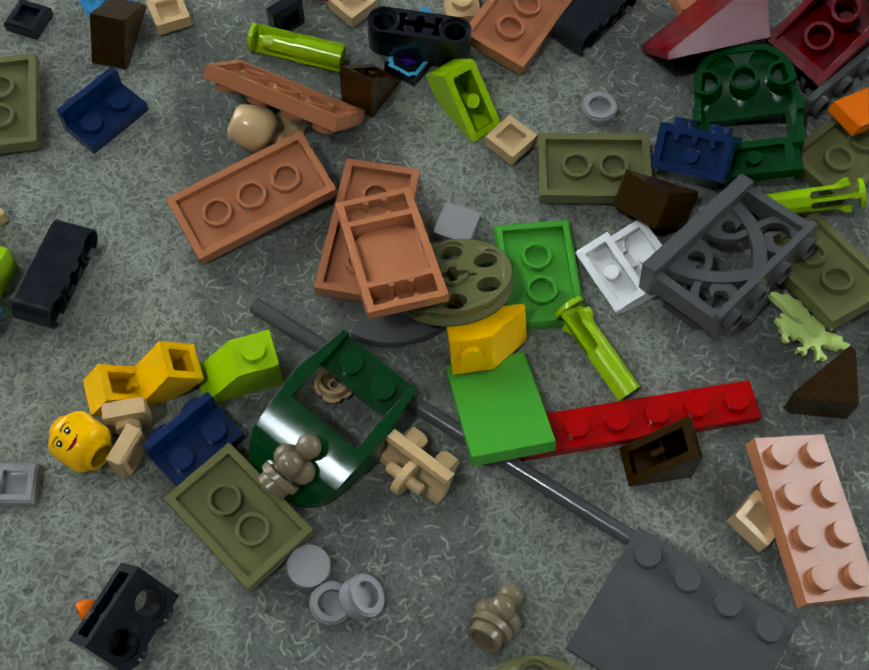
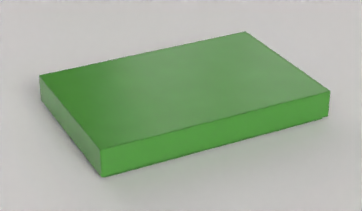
(541, 269)
(501, 412)

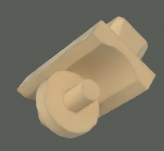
(415, 468)

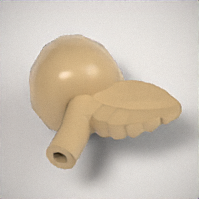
(258, 126)

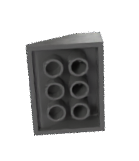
(676, 616)

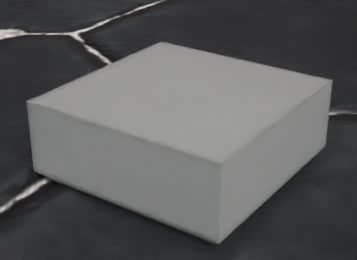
(456, 223)
(19, 484)

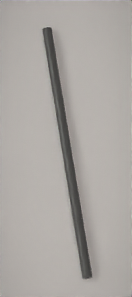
(452, 428)

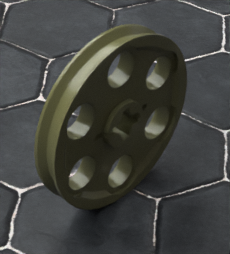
(465, 281)

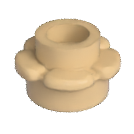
(323, 388)

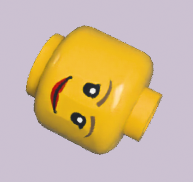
(80, 441)

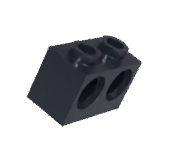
(116, 611)

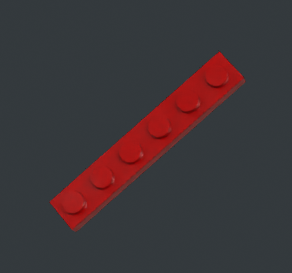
(631, 419)

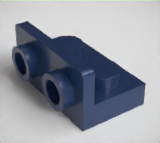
(101, 111)
(695, 151)
(191, 438)

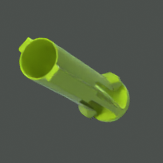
(296, 47)
(800, 201)
(597, 348)

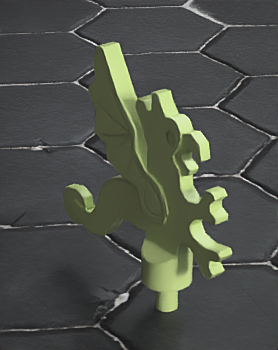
(805, 328)

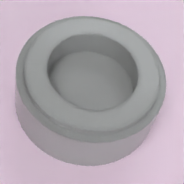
(598, 109)
(308, 567)
(361, 597)
(326, 605)

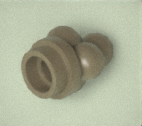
(291, 466)
(496, 619)

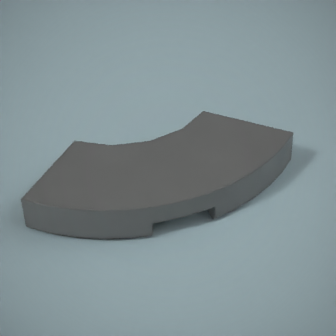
(394, 330)

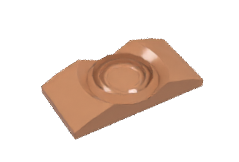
(390, 253)

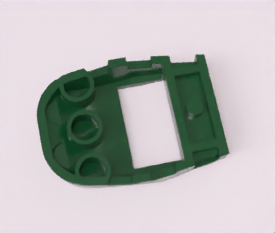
(750, 86)
(338, 461)

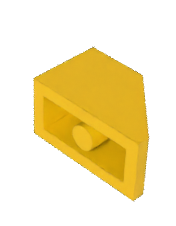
(487, 341)

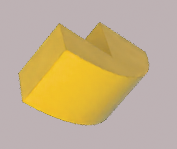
(158, 377)

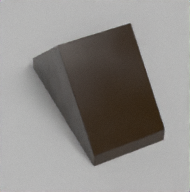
(115, 32)
(366, 86)
(654, 200)
(830, 391)
(662, 455)

